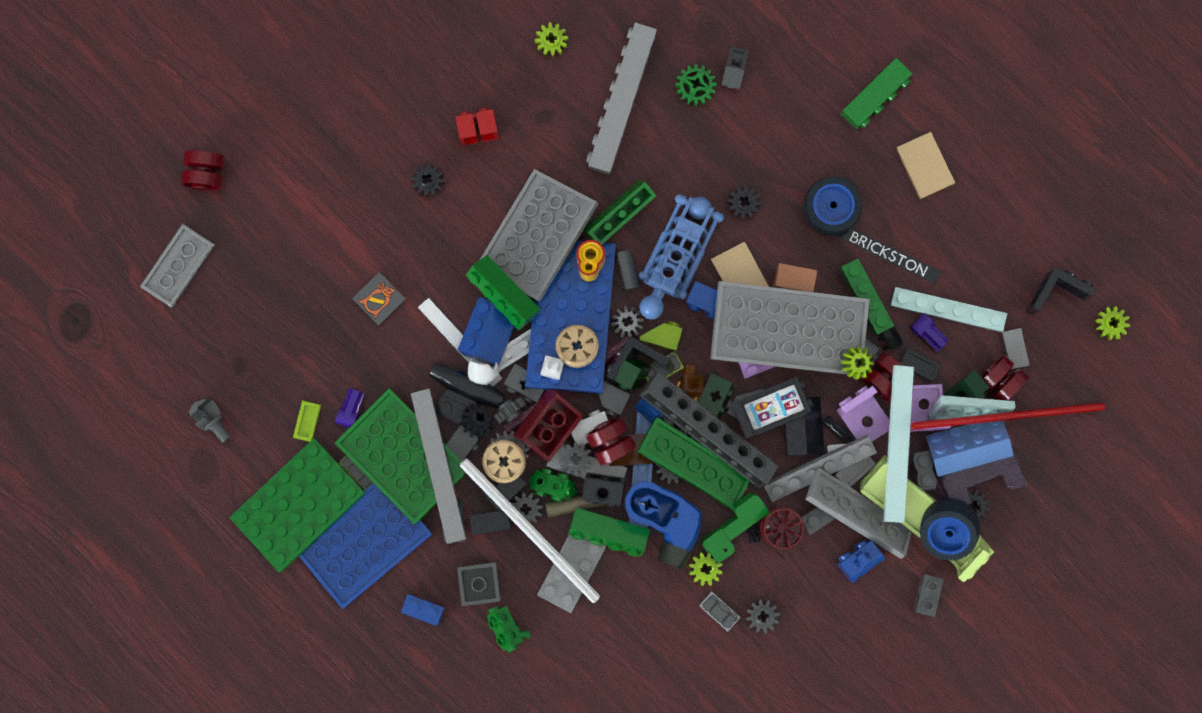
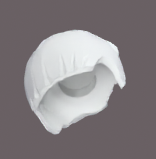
(482, 373)

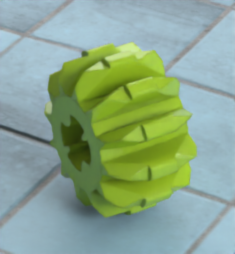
(851, 367)

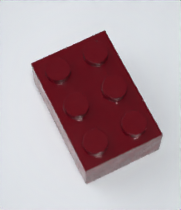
(548, 425)

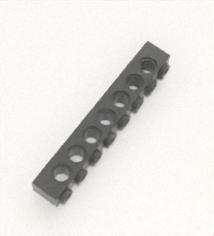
(699, 430)

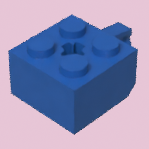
(860, 561)

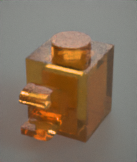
(690, 383)

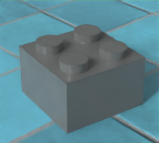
(479, 584)

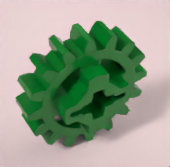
(702, 88)

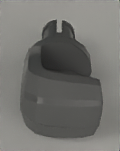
(209, 418)

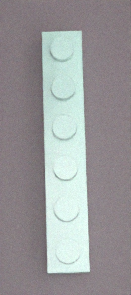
(948, 309)

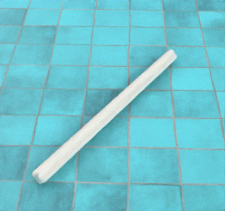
(529, 530)

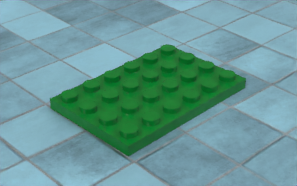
(391, 454)
(297, 505)

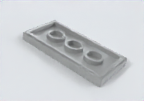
(177, 266)

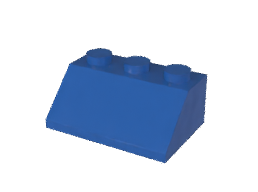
(486, 333)

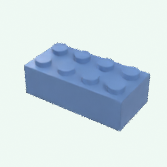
(969, 446)

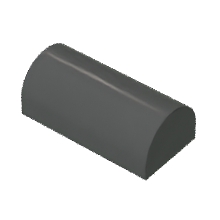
(626, 270)

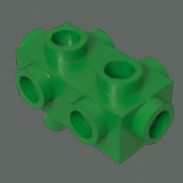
(559, 487)
(505, 629)

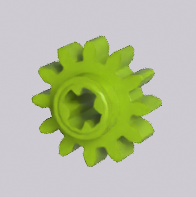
(557, 36)
(1114, 330)
(702, 575)

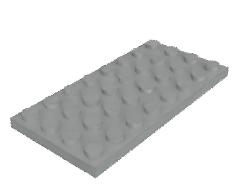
(787, 327)

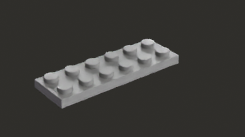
(857, 513)

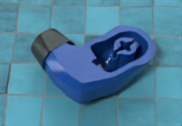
(669, 514)

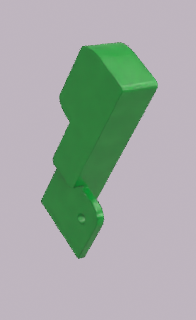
(747, 512)

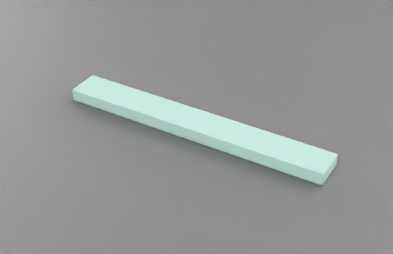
(898, 444)

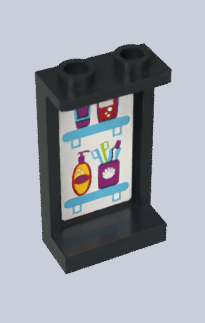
(773, 407)

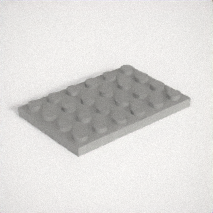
(539, 233)

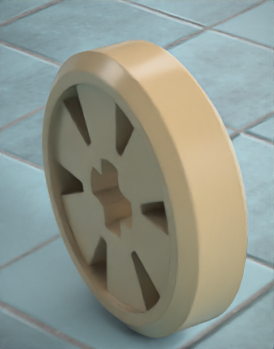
(580, 357)
(492, 461)

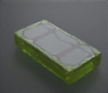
(357, 475)

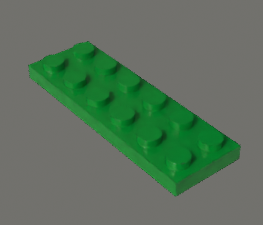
(692, 463)

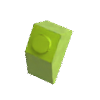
(663, 336)

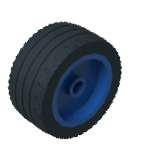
(844, 198)
(950, 529)

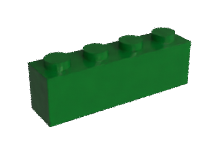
(876, 94)
(619, 212)
(861, 287)
(502, 292)
(608, 532)

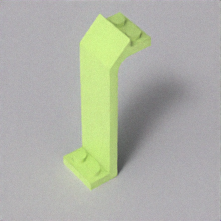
(917, 502)

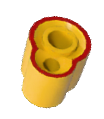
(590, 259)

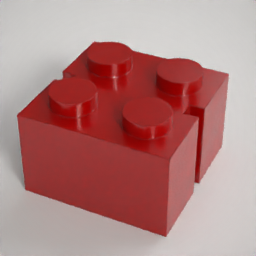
(467, 129)

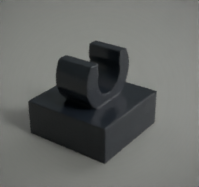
(892, 338)

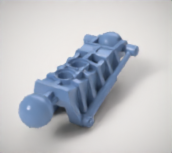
(699, 209)

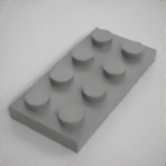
(557, 586)

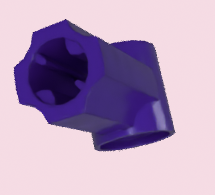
(925, 328)
(348, 413)

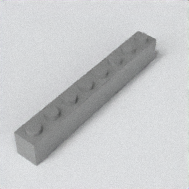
(622, 98)

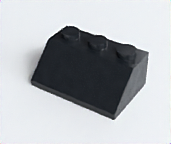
(805, 434)

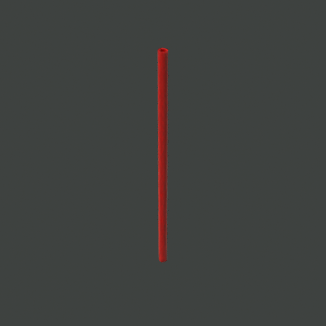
(1007, 416)

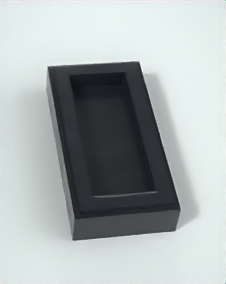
(922, 365)

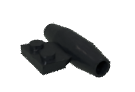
(461, 392)

